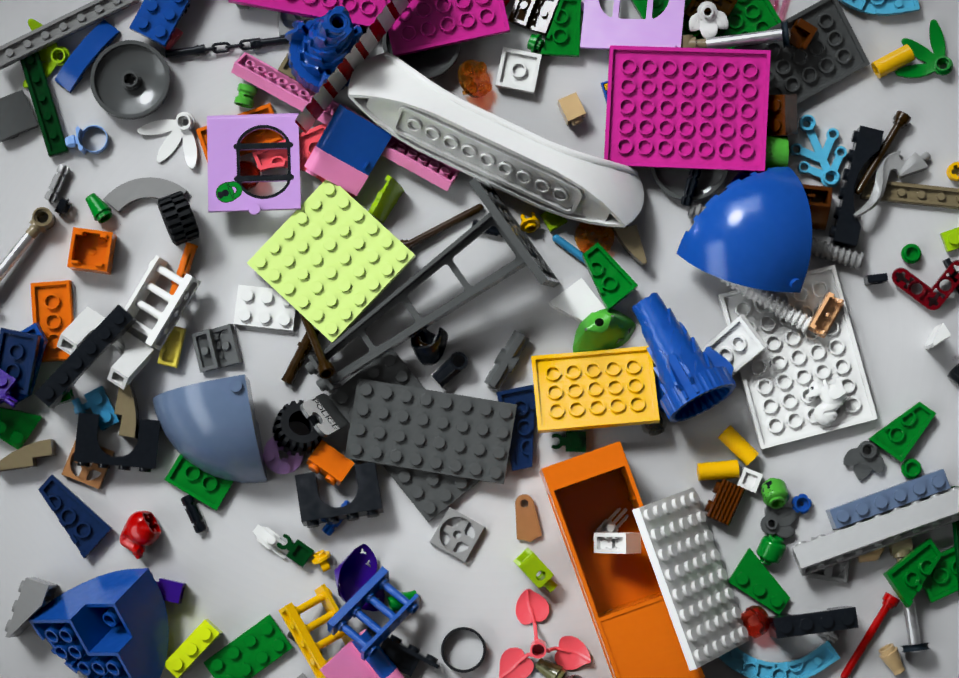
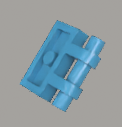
(99, 404)

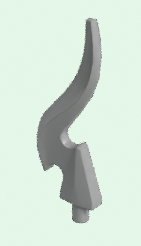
(894, 163)

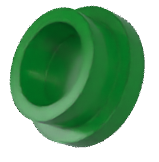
(535, 43)
(911, 253)
(911, 468)

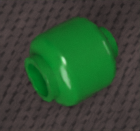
(771, 549)

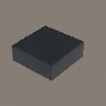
(875, 279)

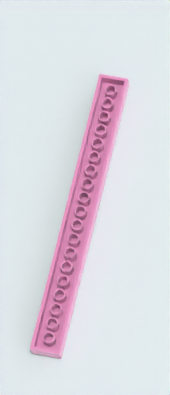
(296, 95)

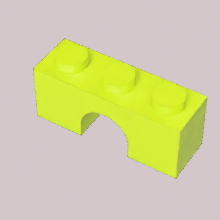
(192, 648)

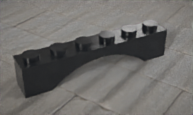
(846, 226)
(65, 377)

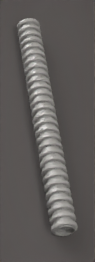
(819, 248)

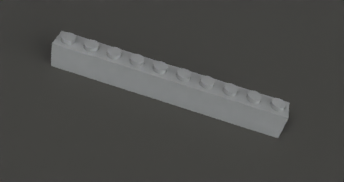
(877, 532)

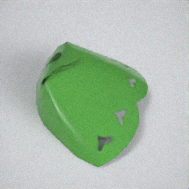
(603, 336)

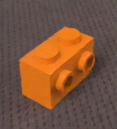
(329, 463)

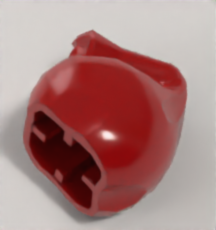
(139, 532)

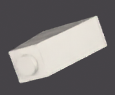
(578, 302)

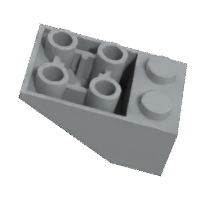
(33, 597)

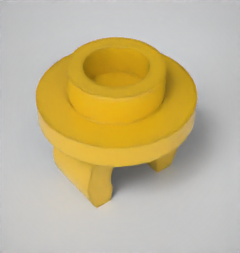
(529, 224)
(321, 558)

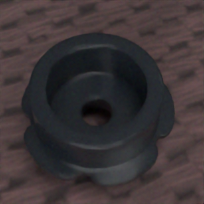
(63, 206)

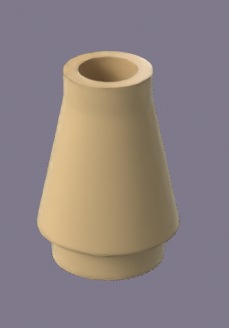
(891, 657)

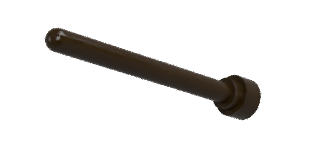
(900, 120)
(442, 227)
(325, 367)

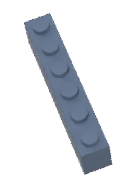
(888, 499)

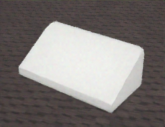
(938, 335)

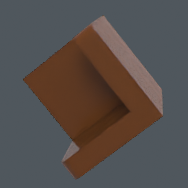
(801, 34)

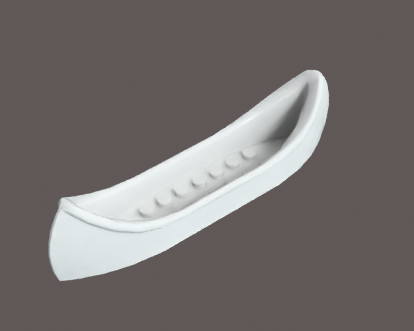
(494, 148)

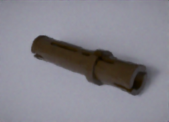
(298, 359)

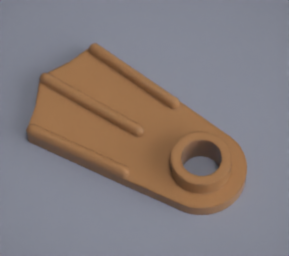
(526, 520)

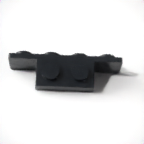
(405, 657)

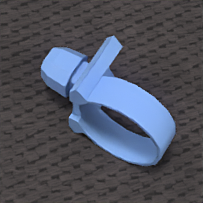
(72, 141)

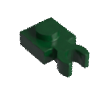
(573, 441)
(297, 552)

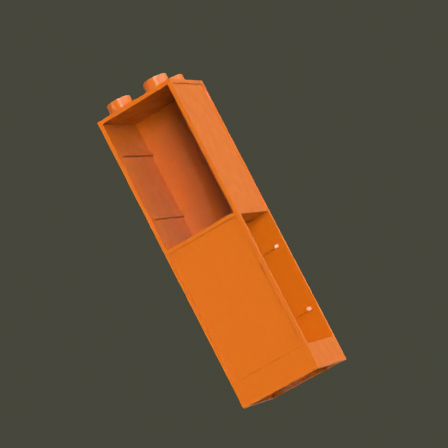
(616, 587)

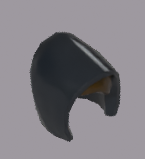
(429, 346)

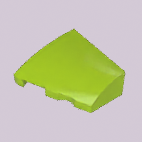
(386, 199)

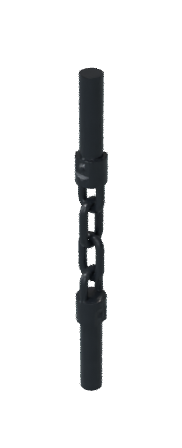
(255, 43)

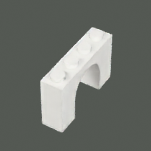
(133, 352)

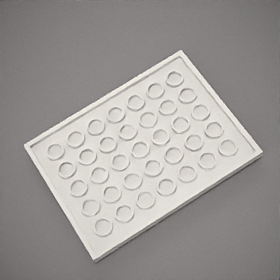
(783, 372)
(691, 577)

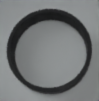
(459, 670)

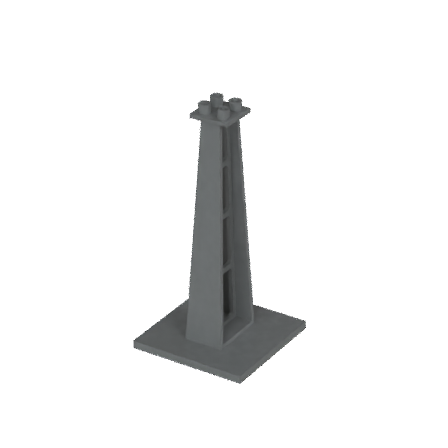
(517, 240)

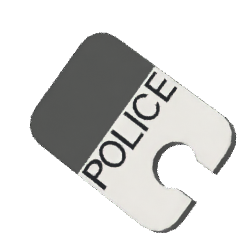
(326, 412)

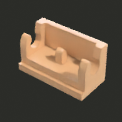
(826, 315)

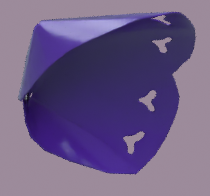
(355, 573)

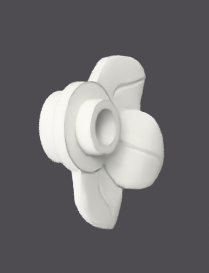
(709, 23)

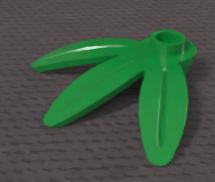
(932, 60)

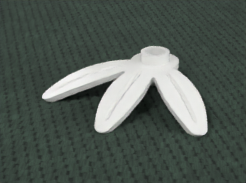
(178, 132)

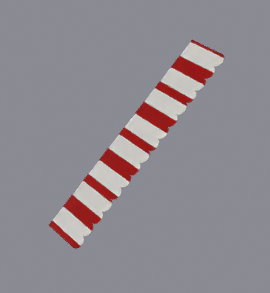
(344, 70)

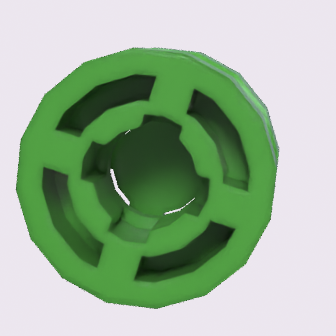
(245, 95)

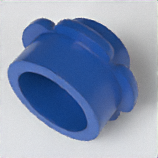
(807, 503)

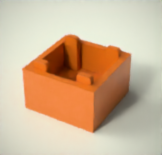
(92, 251)

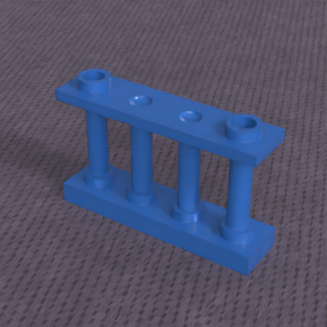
(365, 595)

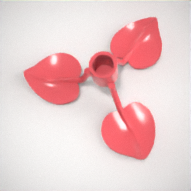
(569, 654)

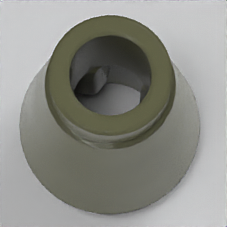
(550, 669)

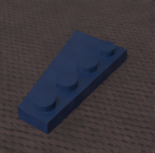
(523, 430)
(77, 518)

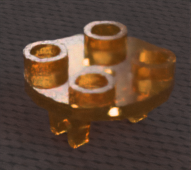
(474, 78)
(585, 240)

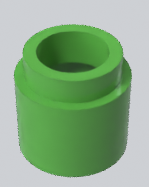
(777, 152)

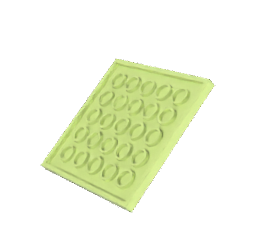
(331, 260)

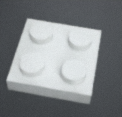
(518, 70)

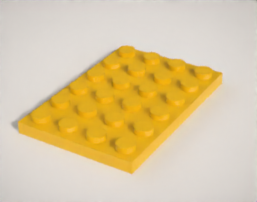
(594, 389)

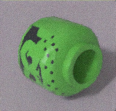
(774, 493)

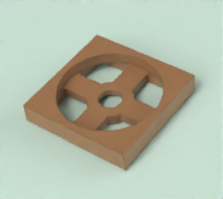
(67, 471)

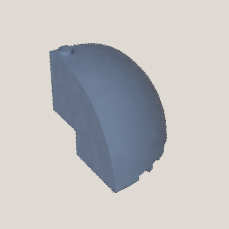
(215, 428)

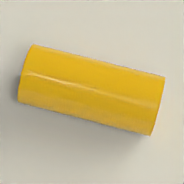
(893, 61)
(738, 445)
(718, 470)

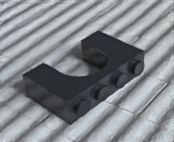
(88, 449)
(366, 502)
(816, 622)

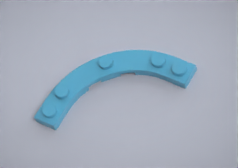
(883, 7)
(799, 668)

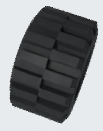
(178, 218)
(291, 440)

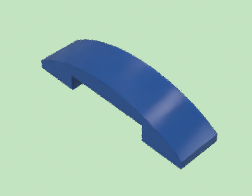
(85, 54)

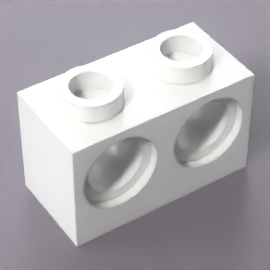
(617, 542)

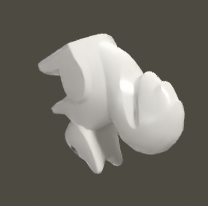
(831, 397)

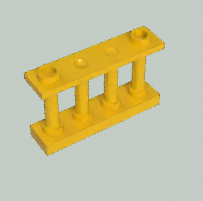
(301, 631)

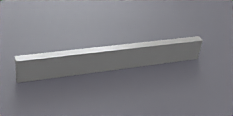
(60, 29)

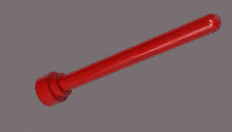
(889, 602)

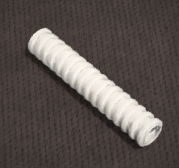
(774, 305)

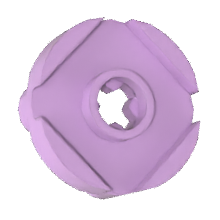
(277, 465)

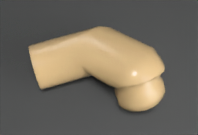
(871, 556)

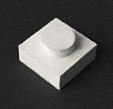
(749, 479)

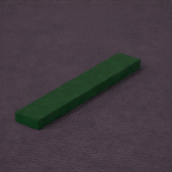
(44, 105)

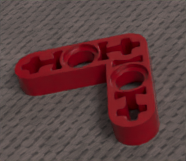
(928, 291)

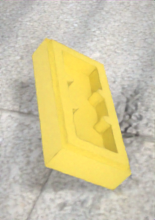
(172, 348)

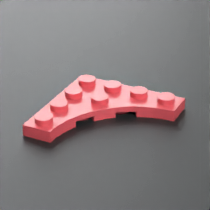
(279, 158)

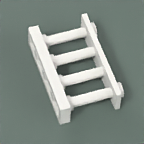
(176, 302)

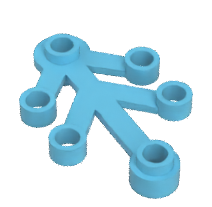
(819, 155)

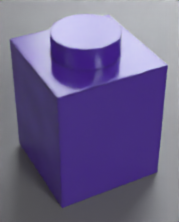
(171, 590)

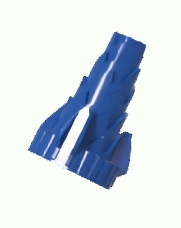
(321, 46)
(686, 377)

